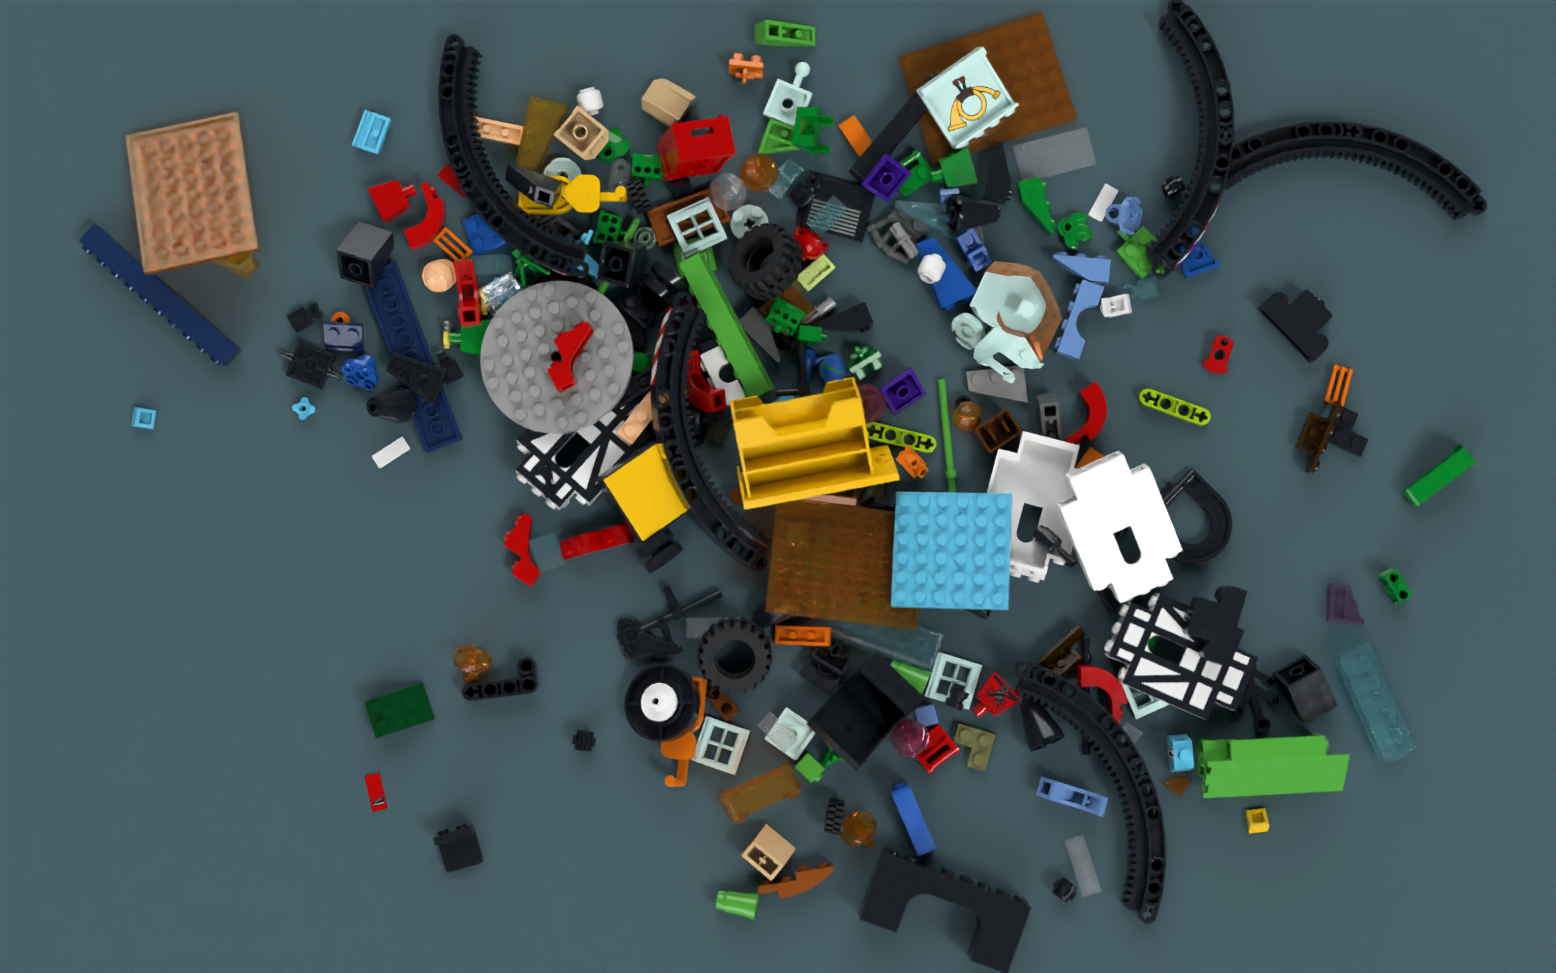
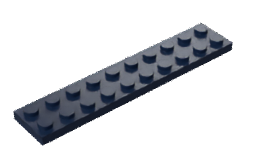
(405, 337)

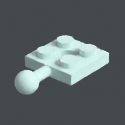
(784, 91)

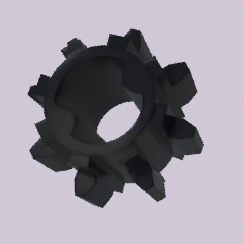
(1173, 187)
(584, 740)
(1064, 890)

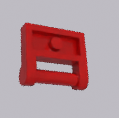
(938, 738)

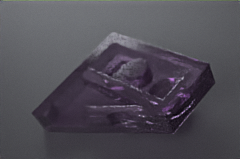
(1341, 605)

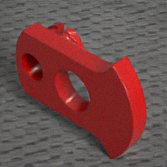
(1214, 365)

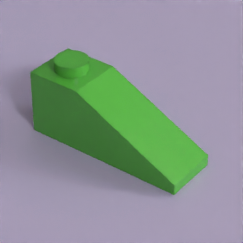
(784, 34)

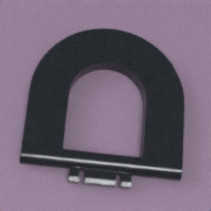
(1218, 513)

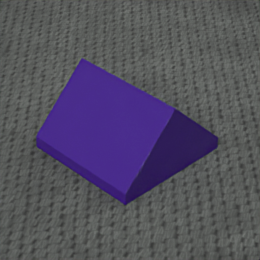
(886, 177)
(902, 391)

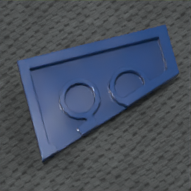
(1198, 260)

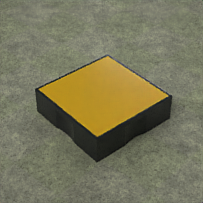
(643, 492)

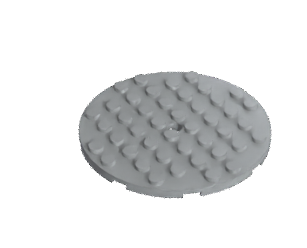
(521, 349)

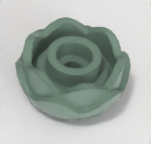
(643, 232)

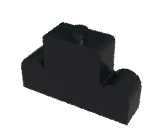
(1299, 321)
(1215, 622)

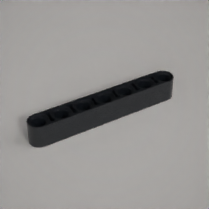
(891, 135)

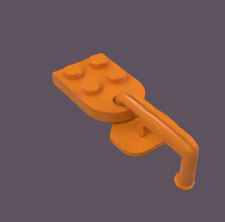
(685, 746)

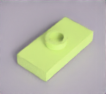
(815, 273)

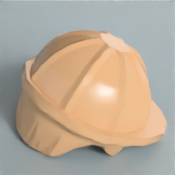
(439, 275)

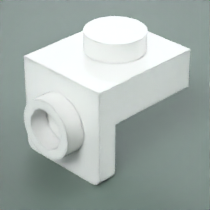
(1115, 306)

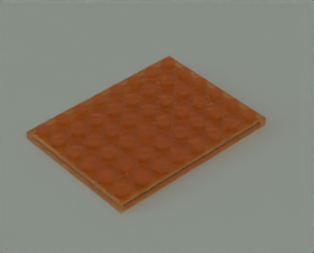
(1025, 65)
(192, 193)
(834, 564)

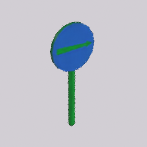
(832, 368)

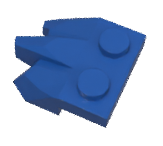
(482, 236)

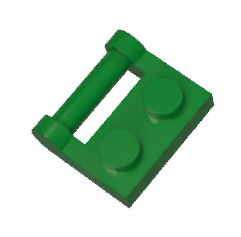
(919, 174)

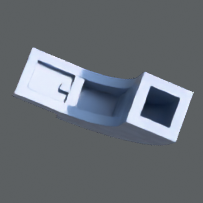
(1072, 796)

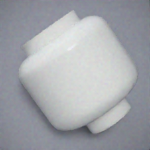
(590, 100)
(931, 268)

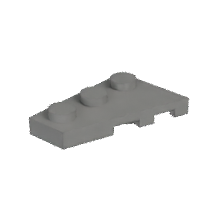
(992, 384)

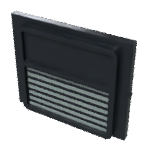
(852, 194)

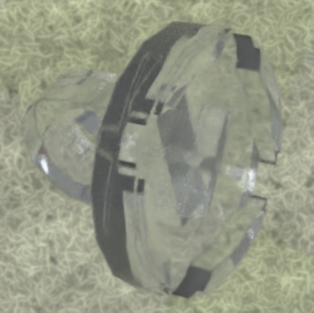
(728, 191)

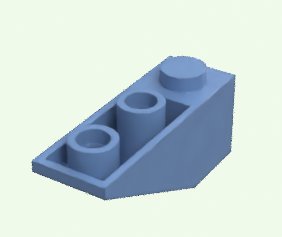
(1089, 269)

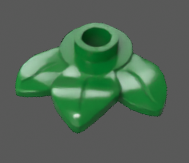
(616, 145)
(1077, 230)

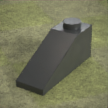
(759, 331)
(1049, 415)

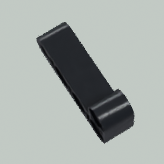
(501, 691)

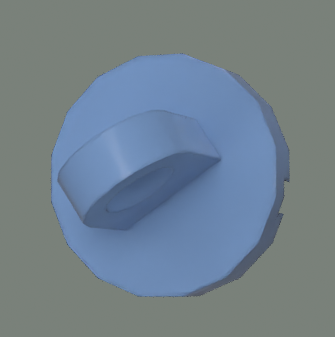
(1129, 215)

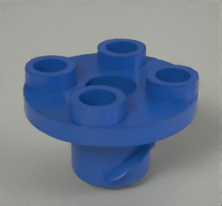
(361, 372)

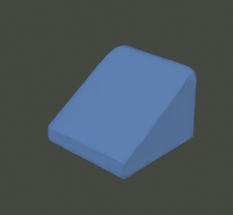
(926, 715)

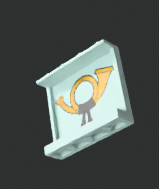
(967, 99)

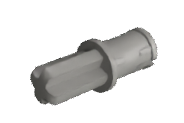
(904, 240)
(819, 312)

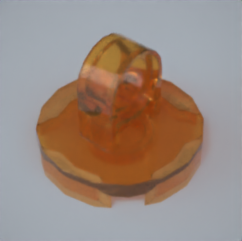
(758, 172)
(472, 662)
(859, 830)

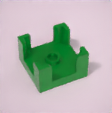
(807, 130)

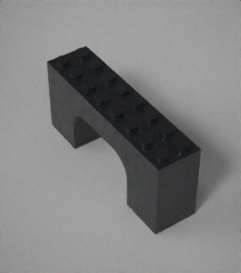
(902, 878)

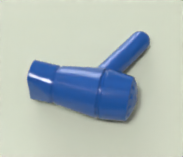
(811, 361)

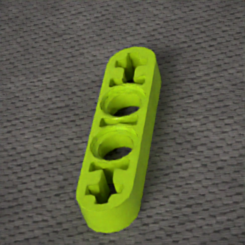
(1174, 405)
(900, 434)

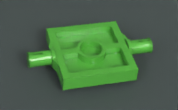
(1134, 252)

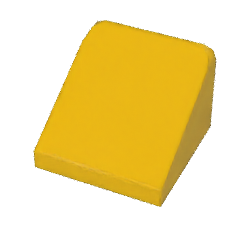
(1257, 820)

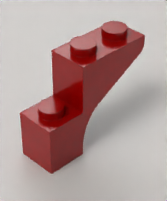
(570, 346)
(595, 541)
(518, 542)

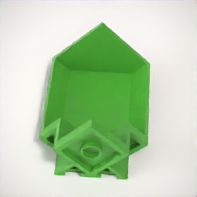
(1269, 766)

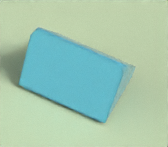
(143, 418)

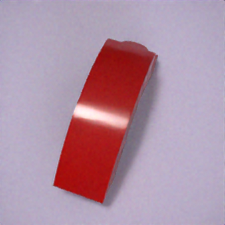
(430, 227)
(469, 298)
(700, 392)
(1096, 414)
(1095, 676)

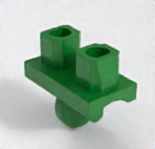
(871, 358)

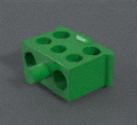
(644, 162)
(604, 225)
(783, 319)
(809, 335)
(1395, 585)

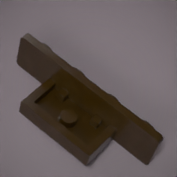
(1315, 434)
(1062, 656)

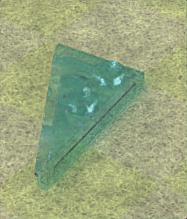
(929, 214)

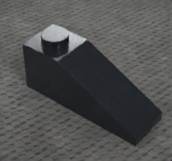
(999, 181)
(850, 320)

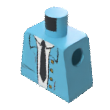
(1180, 753)

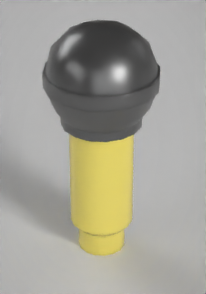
(447, 327)

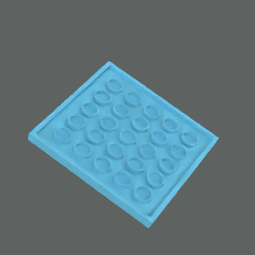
(952, 550)

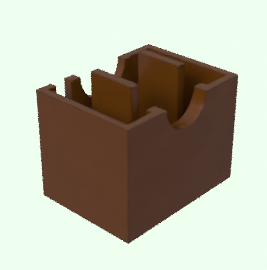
(996, 431)

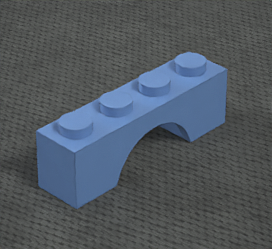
(1071, 343)

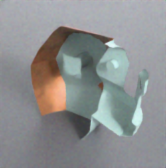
(1022, 316)

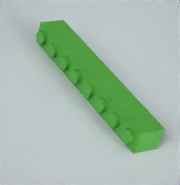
(725, 325)

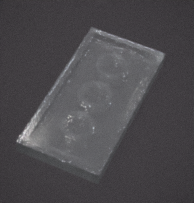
(1054, 154)

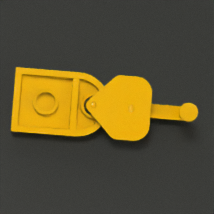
(581, 194)

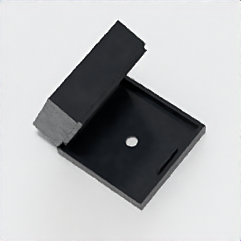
(870, 704)

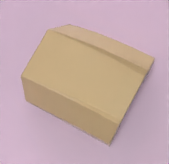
(667, 101)
(582, 134)

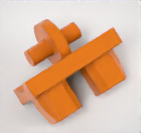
(746, 69)
(912, 462)

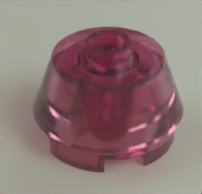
(872, 402)
(910, 737)

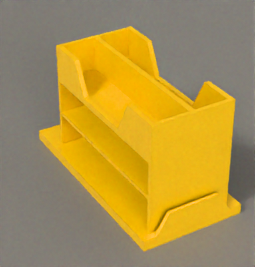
(807, 446)

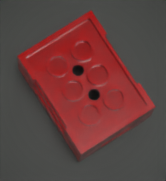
(698, 155)

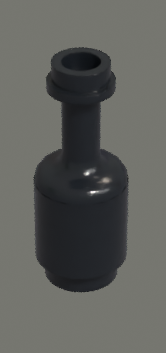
(1052, 543)

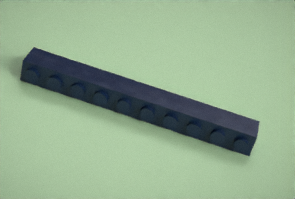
(160, 295)

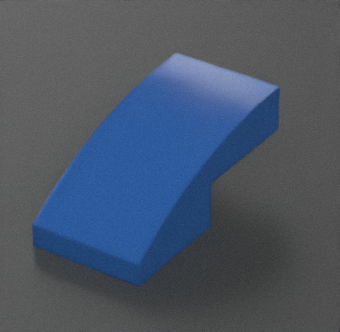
(973, 249)

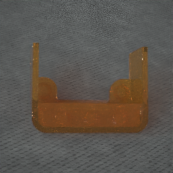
(760, 792)

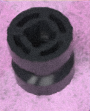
(956, 698)

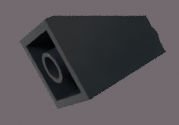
(364, 254)
(621, 262)
(1305, 689)

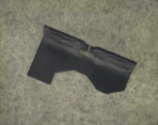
(547, 473)

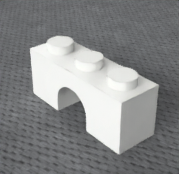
(713, 362)

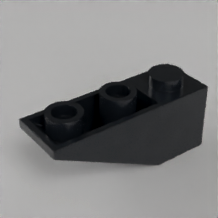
(534, 185)

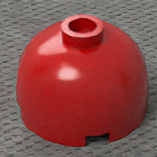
(810, 243)

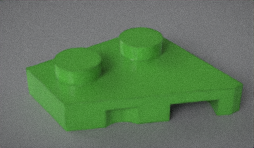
(777, 138)

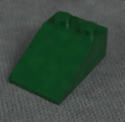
(399, 710)

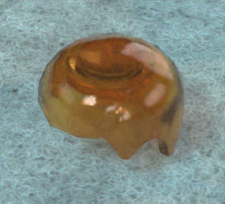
(967, 416)

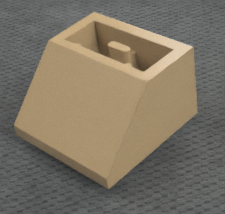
(768, 852)

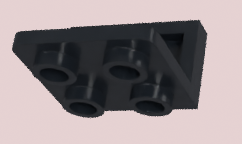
(459, 847)

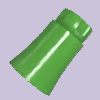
(916, 677)
(738, 903)

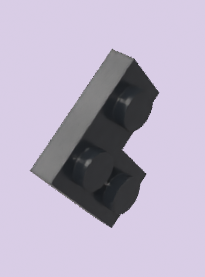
(1344, 437)

